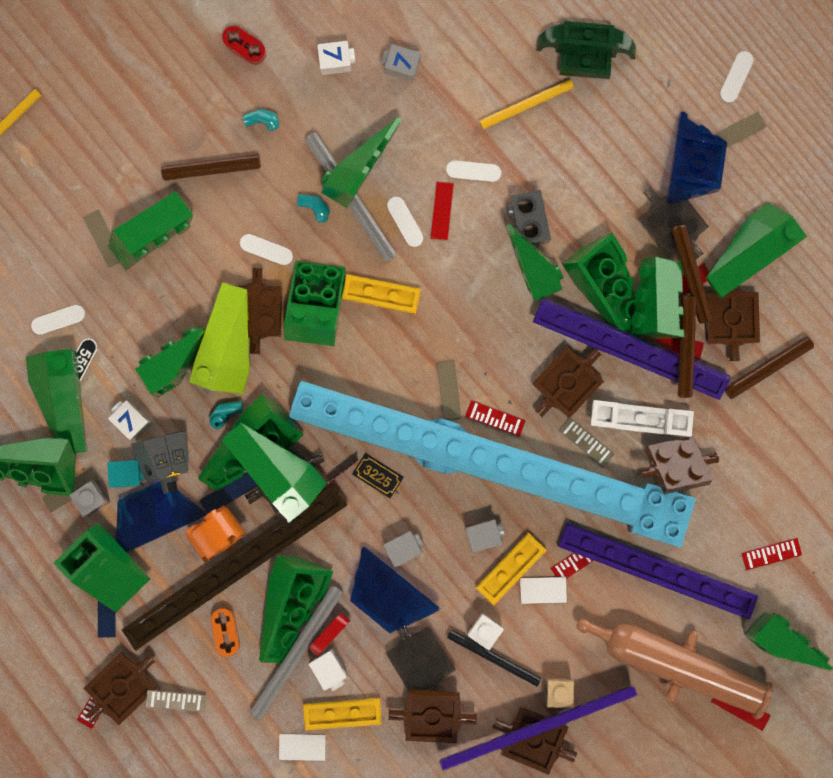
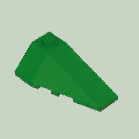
(351, 172)
(758, 243)
(603, 278)
(58, 393)
(267, 419)
(40, 463)
(280, 474)
(291, 595)

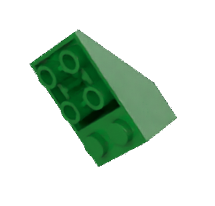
(314, 303)
(170, 366)
(102, 568)
(774, 637)

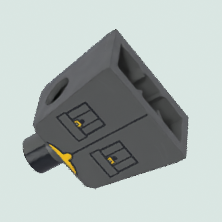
(163, 459)

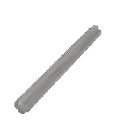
(356, 206)
(296, 652)

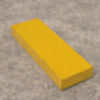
(381, 294)
(511, 568)
(342, 714)

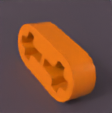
(219, 633)

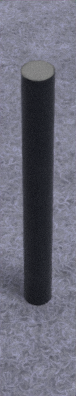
(494, 658)

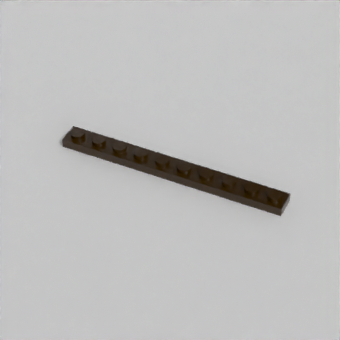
(232, 569)

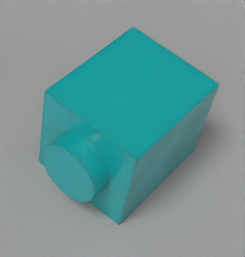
(124, 474)

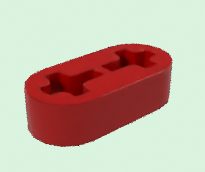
(248, 40)
(329, 634)

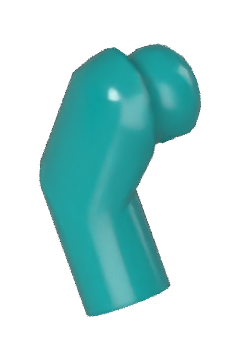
(262, 116)
(316, 204)
(222, 413)

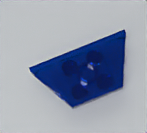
(695, 162)
(152, 514)
(387, 595)

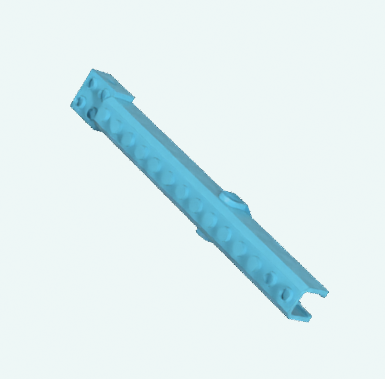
(450, 449)

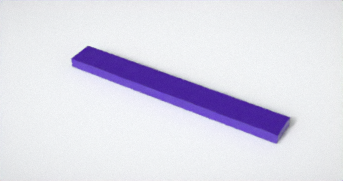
(626, 346)
(658, 571)
(537, 727)

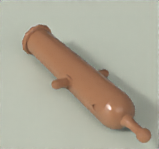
(682, 666)

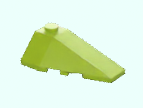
(224, 350)

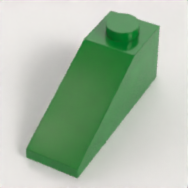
(537, 270)

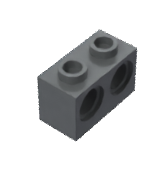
(536, 218)

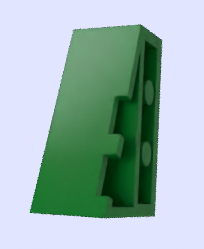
(150, 230)
(657, 299)

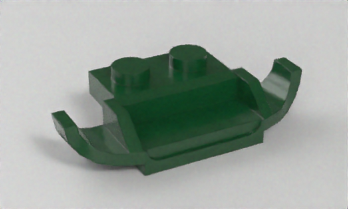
(586, 47)

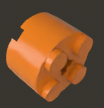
(215, 533)

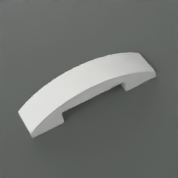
(642, 418)

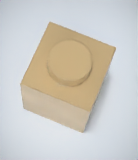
(559, 693)

